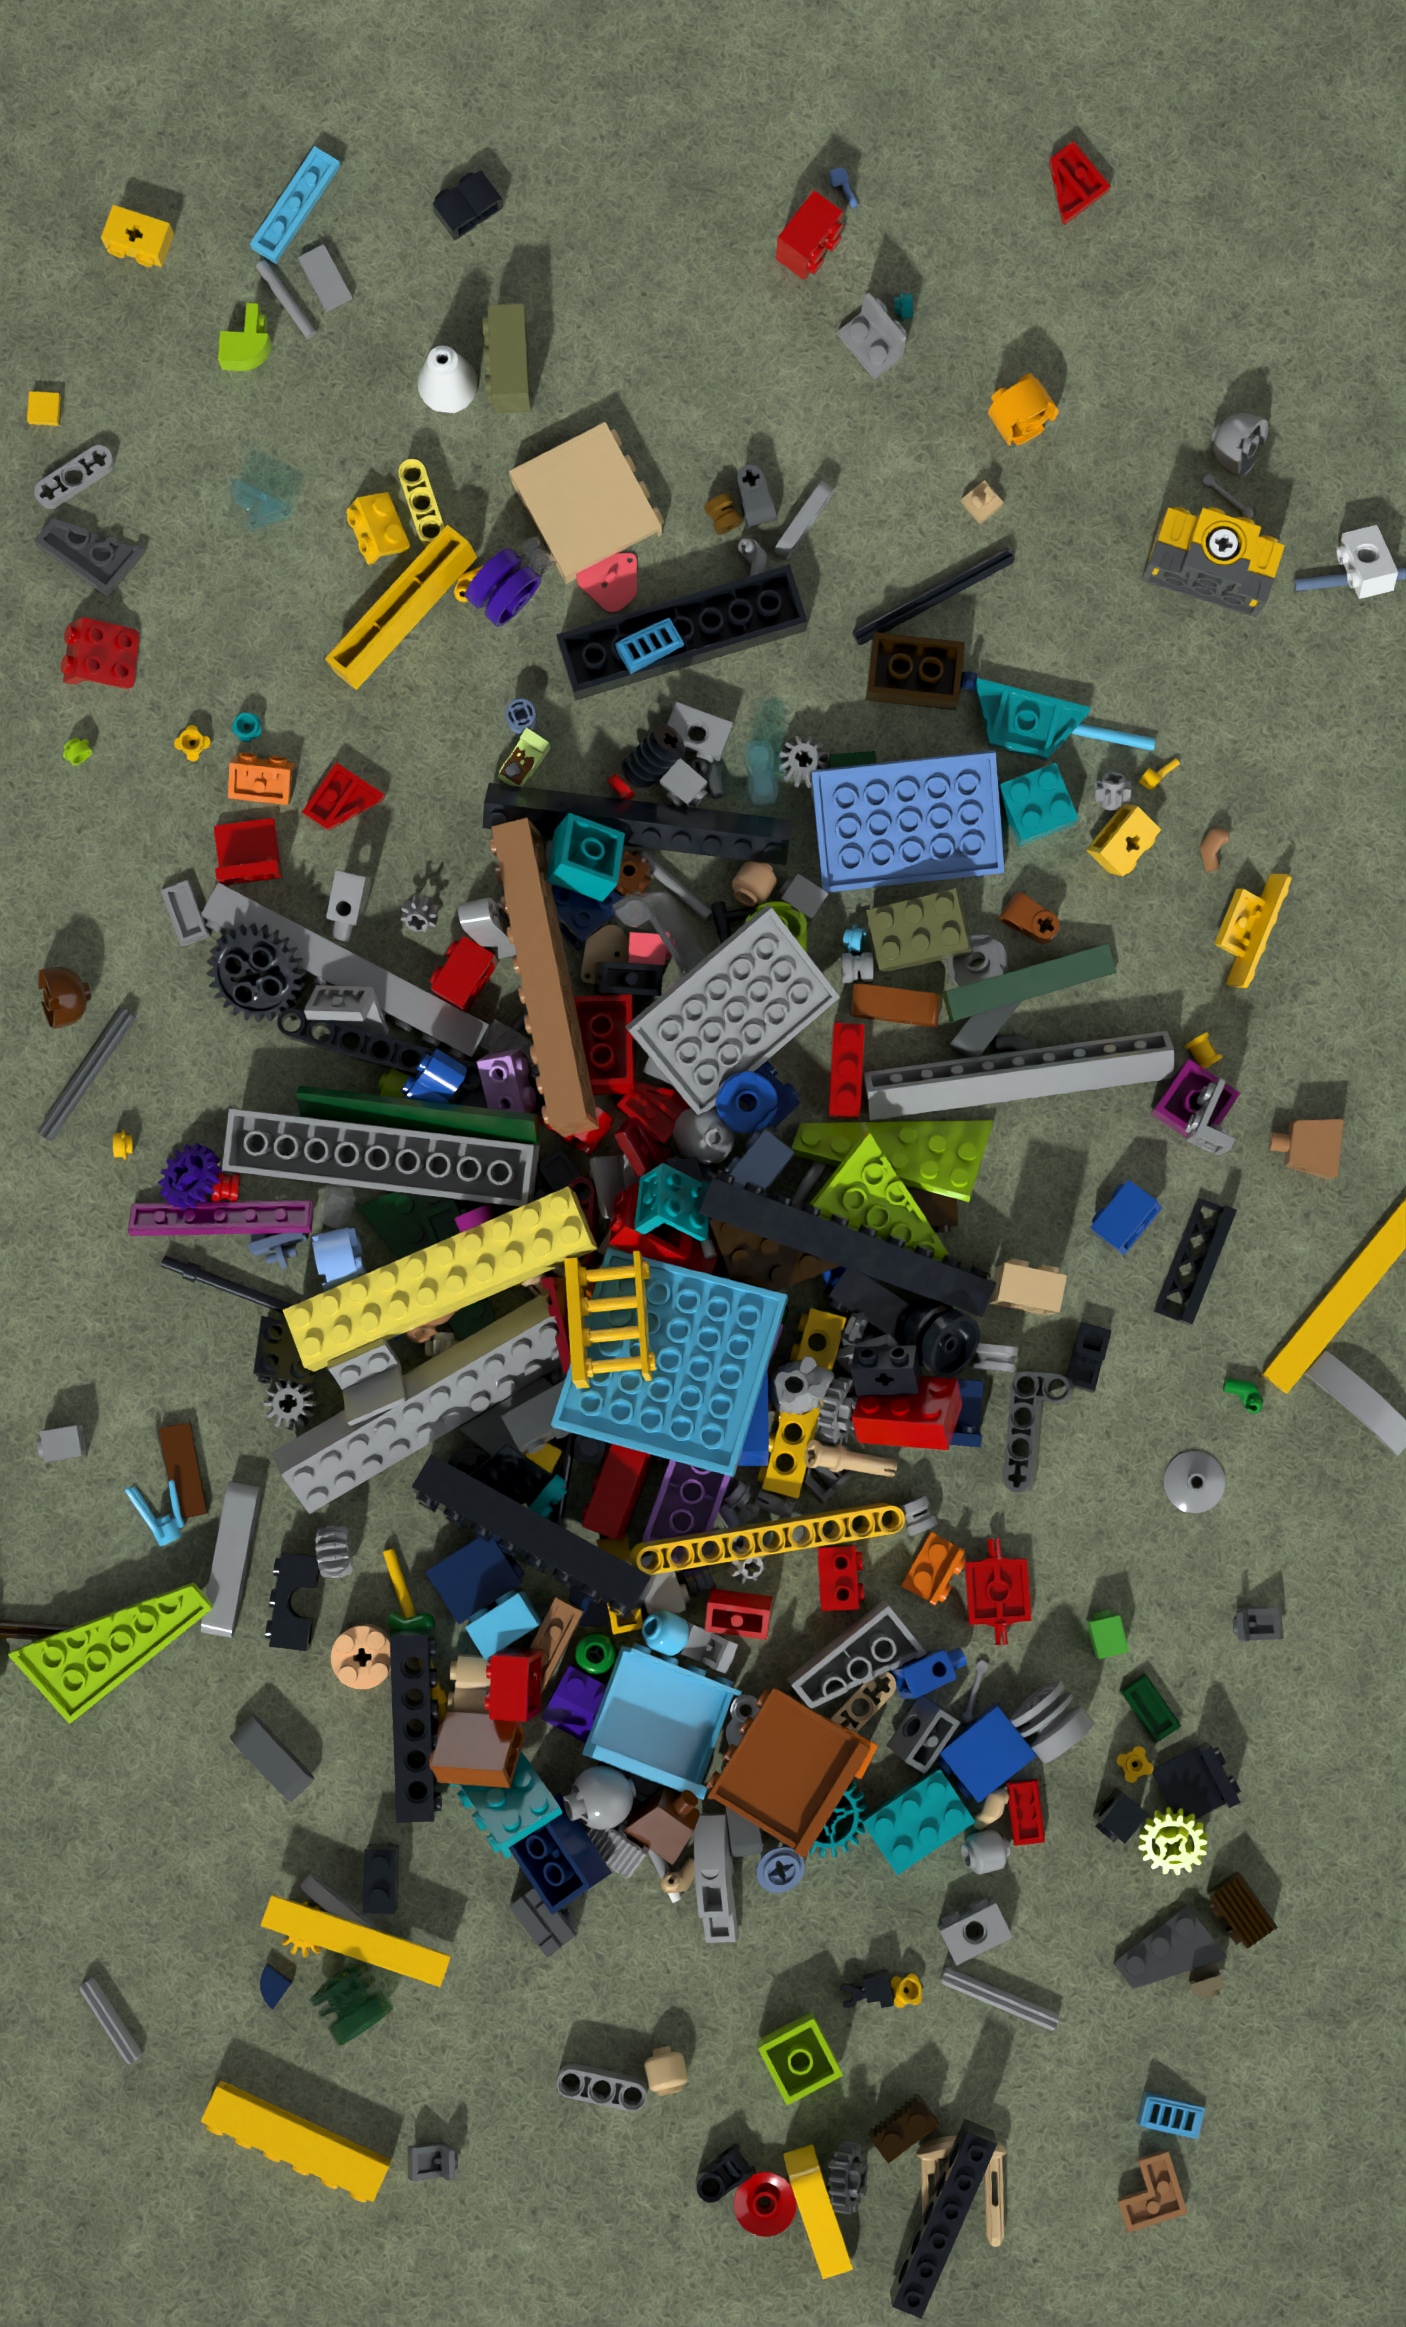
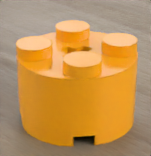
(1022, 410)

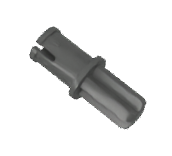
(854, 1330)

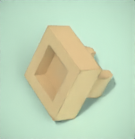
(982, 502)

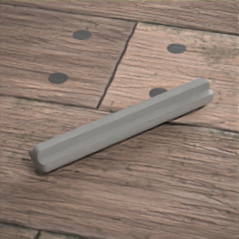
(999, 1998)

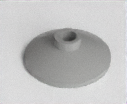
(1178, 1482)

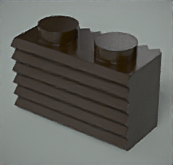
(1241, 1910)
(903, 2128)

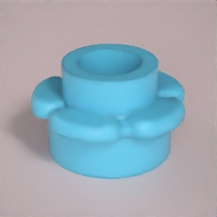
(854, 939)

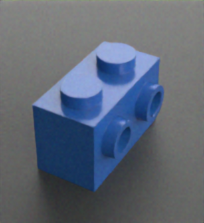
(1125, 1217)

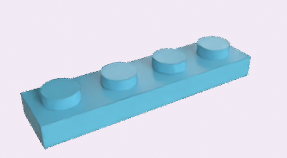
(295, 205)

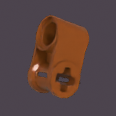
(1027, 916)

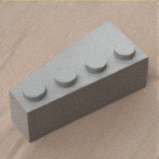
(856, 1656)

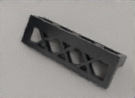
(1206, 1266)

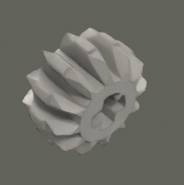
(792, 764)
(296, 1412)
(334, 1551)

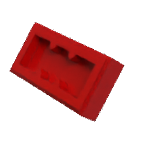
(1025, 1812)

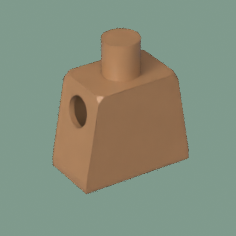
(1311, 1146)

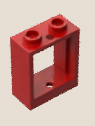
(674, 1251)

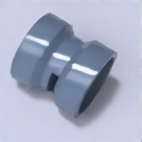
(519, 721)

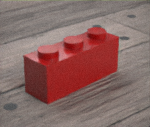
(846, 1071)

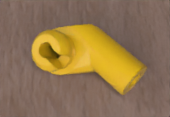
(463, 583)

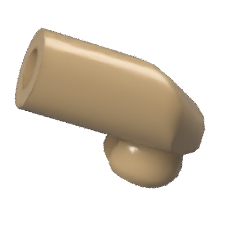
(992, 1808)
(680, 1880)

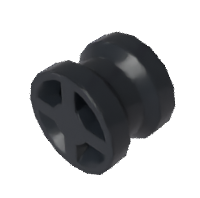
(699, 1579)

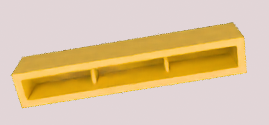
(401, 607)
(296, 2142)

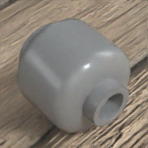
(985, 1851)

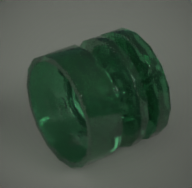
(351, 2003)

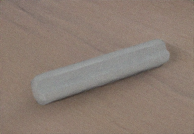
(110, 2021)

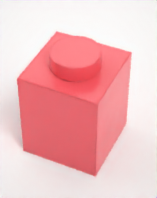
(647, 949)

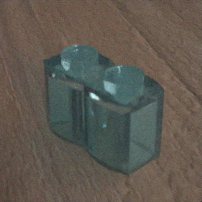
(762, 781)

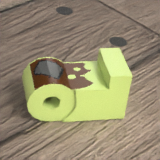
(524, 759)

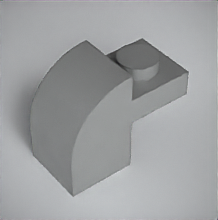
(709, 1647)

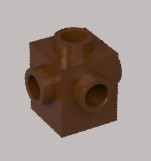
(639, 880)

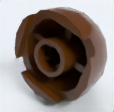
(63, 996)

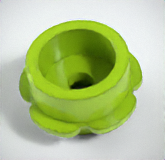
(77, 751)

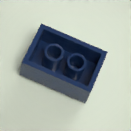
(560, 1860)

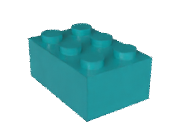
(917, 1820)

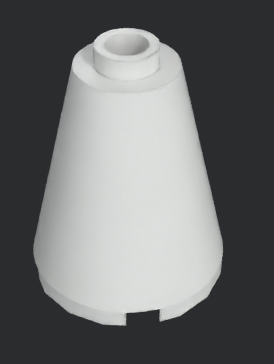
(447, 381)

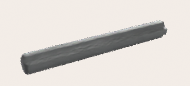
(86, 1074)

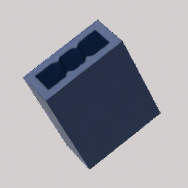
(474, 1578)

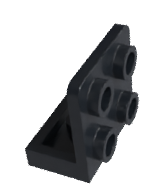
(1196, 1782)

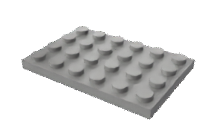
(733, 1009)

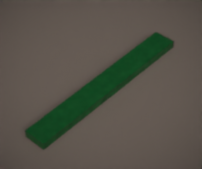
(418, 1115)

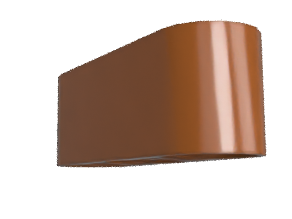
(895, 1005)

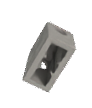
(351, 889)

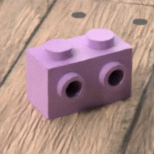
(506, 1081)

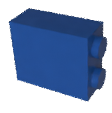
(985, 1754)

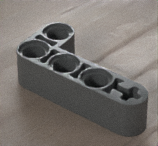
(1031, 1431)

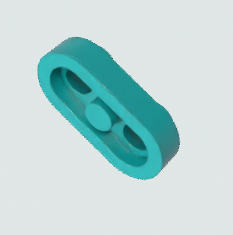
(552, 1493)

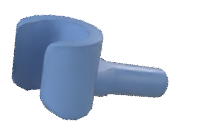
(839, 177)

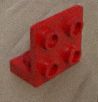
(247, 852)

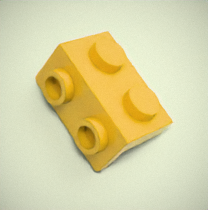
(377, 526)

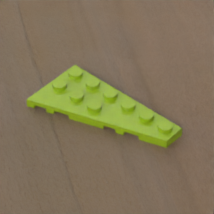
(923, 1154)
(872, 1194)
(96, 1656)

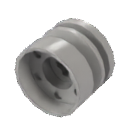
(1054, 1724)

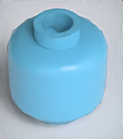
(665, 1632)

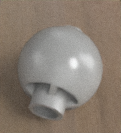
(600, 1798)

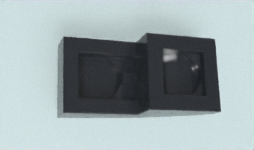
(1087, 1356)

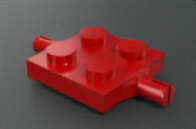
(997, 1591)

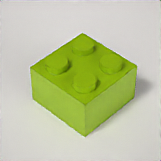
(799, 2058)

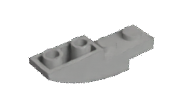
(713, 1878)

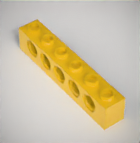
(790, 1481)

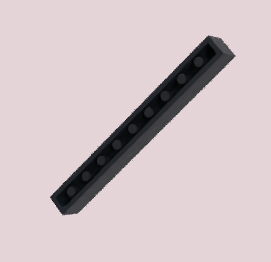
(646, 823)
(843, 1243)

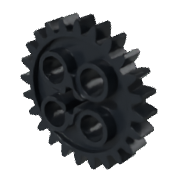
(246, 947)

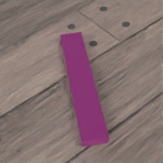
(222, 1218)

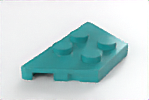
(1026, 720)

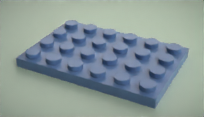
(908, 821)

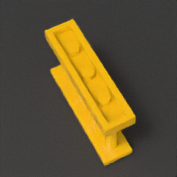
(581, 1306)

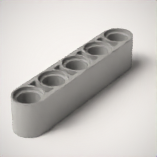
(231, 1558)

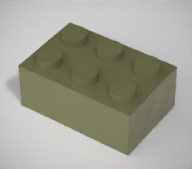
(506, 358)
(920, 931)

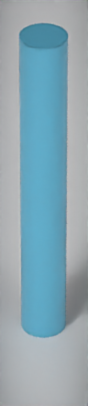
(1115, 736)

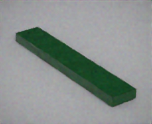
(1028, 982)

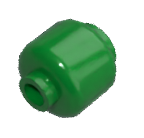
(602, 1662)

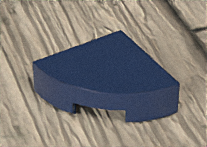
(273, 1985)

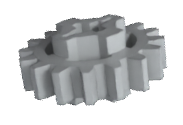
(837, 1411)

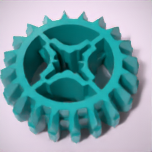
(841, 1812)

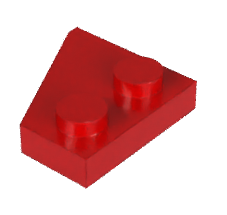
(1075, 182)
(341, 798)

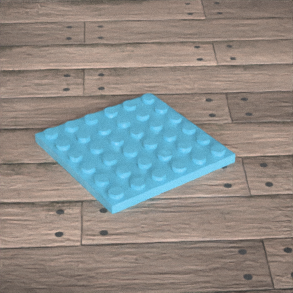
(710, 1359)

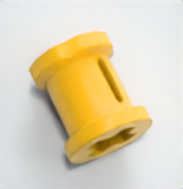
(1203, 1051)

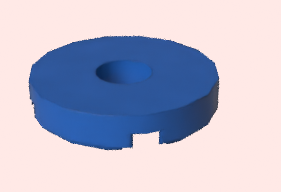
(738, 1085)

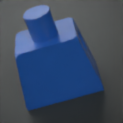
(917, 1677)

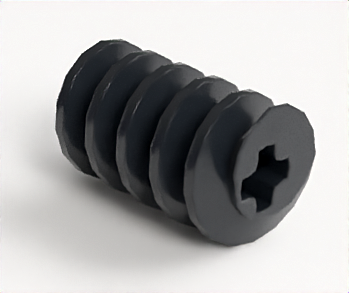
(653, 756)

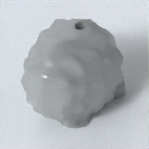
(799, 1386)

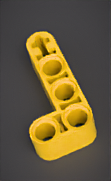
(817, 2212)

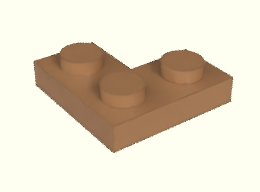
(1159, 2200)

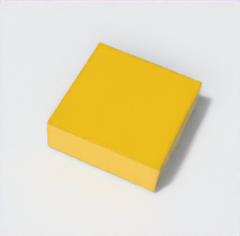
(44, 408)

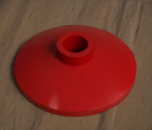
(770, 2219)

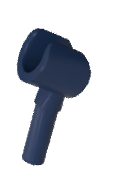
(968, 681)

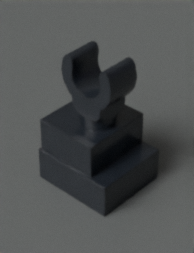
(875, 1989)

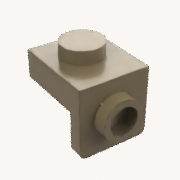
(1205, 1981)

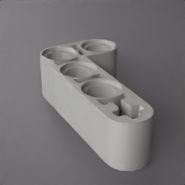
(487, 925)

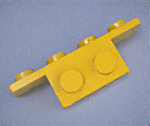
(1249, 926)

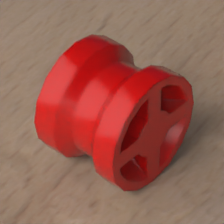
(227, 1188)

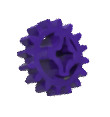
(190, 1176)

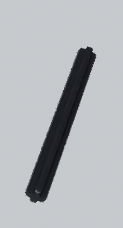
(934, 595)

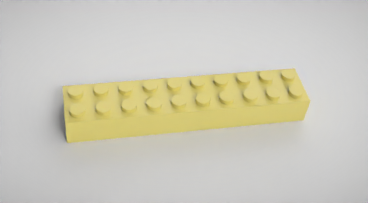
(441, 1278)

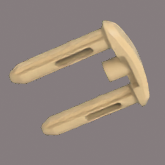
(994, 2210)

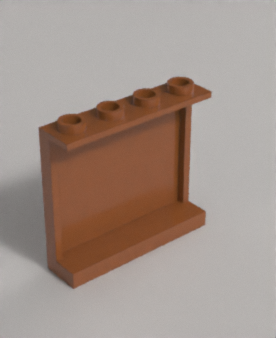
(788, 1770)

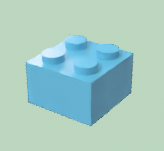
(503, 1624)

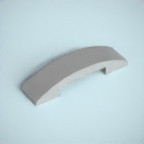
(1360, 1400)

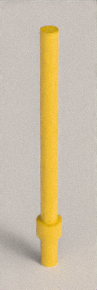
(409, 1611)

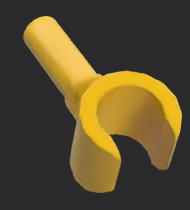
(1151, 778)

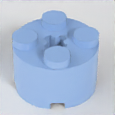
(338, 1257)

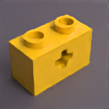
(127, 225)
(1123, 840)

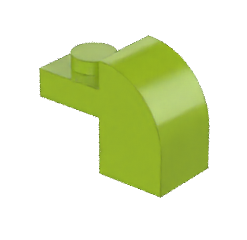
(245, 349)

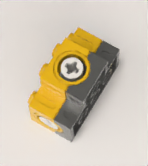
(1214, 559)

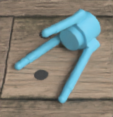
(164, 1527)

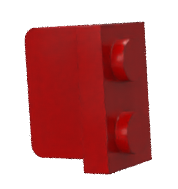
(100, 653)

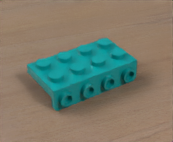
(511, 1811)

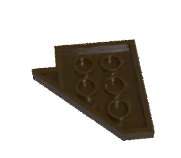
(764, 1261)

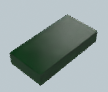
(1150, 1708)

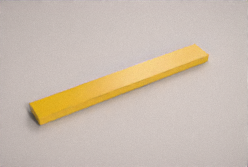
(1339, 1302)

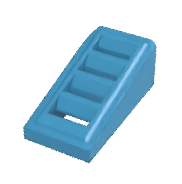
(645, 659)
(1146, 2107)

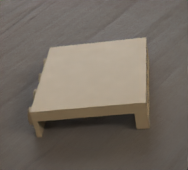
(586, 500)

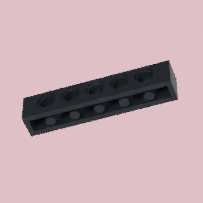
(410, 1804)
(943, 2218)

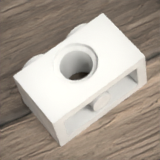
(1367, 562)

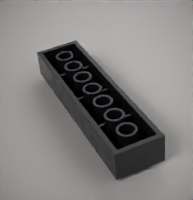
(707, 621)
(532, 1536)

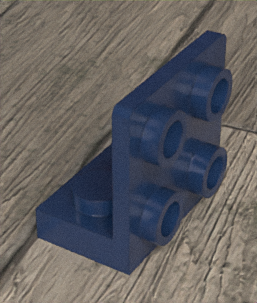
(581, 914)
(968, 1423)

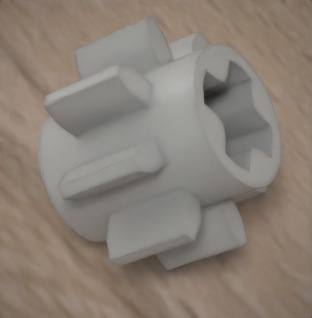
(1113, 791)
(420, 912)
(440, 1342)
(746, 1568)

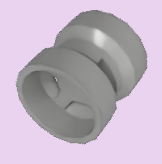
(857, 967)
(919, 1522)

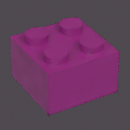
(1181, 1098)

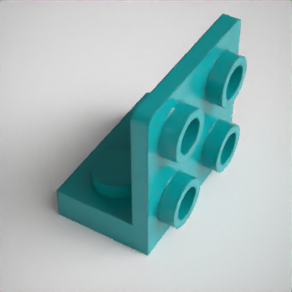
(669, 1198)

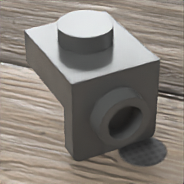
(1258, 1624)
(432, 2161)

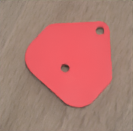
(620, 581)

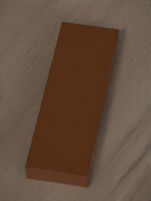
(184, 1468)

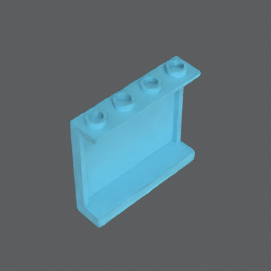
(659, 1719)

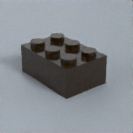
(914, 671)

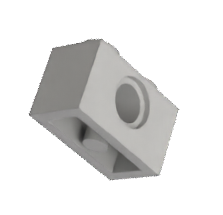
(716, 729)
(993, 1930)

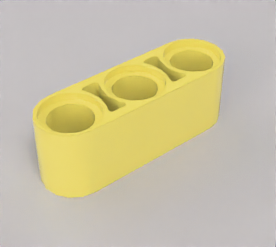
(419, 491)

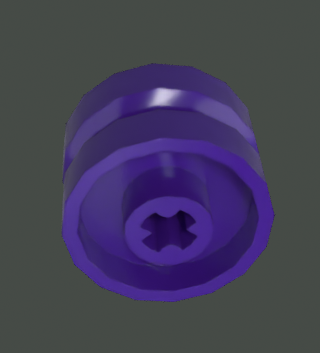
(503, 587)

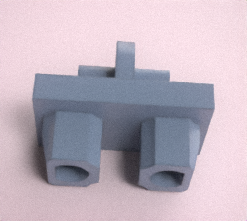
(264, 1243)

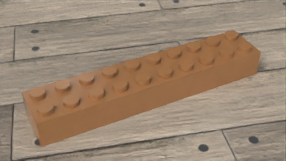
(544, 978)

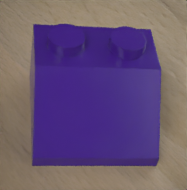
(575, 1702)

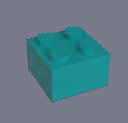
(1037, 804)
(585, 857)

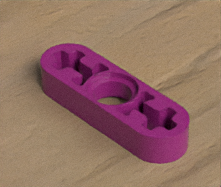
(477, 1216)

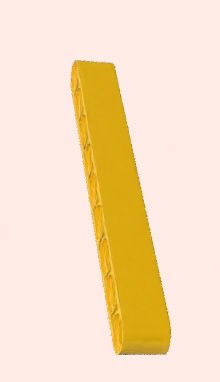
(753, 1533)

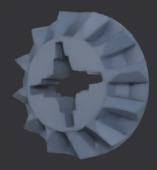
(792, 1869)

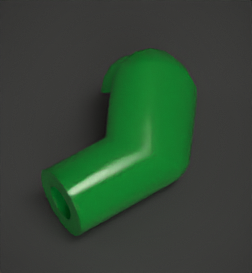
(1246, 1391)
(418, 1621)

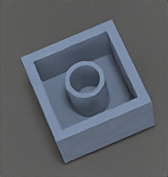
(762, 1162)

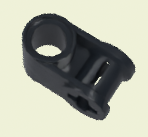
(725, 2173)

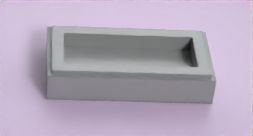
(324, 278)
(185, 913)

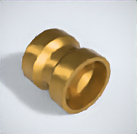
(723, 513)

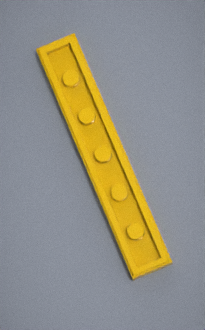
(355, 1940)

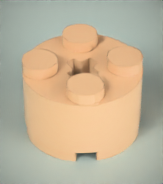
(352, 1670)

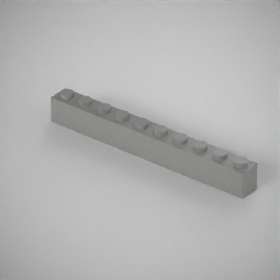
(339, 967)
(1019, 1075)

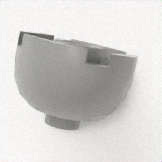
(1238, 440)
(703, 1136)

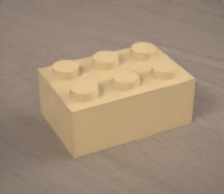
(1027, 1288)

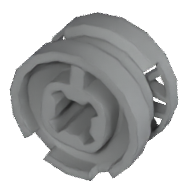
(996, 1358)

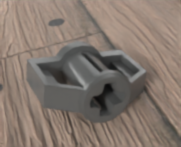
(832, 1479)

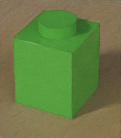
(1107, 1634)

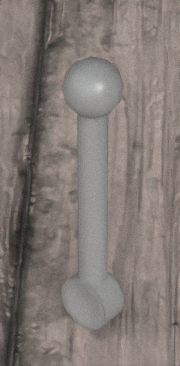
(1209, 481)
(981, 1667)

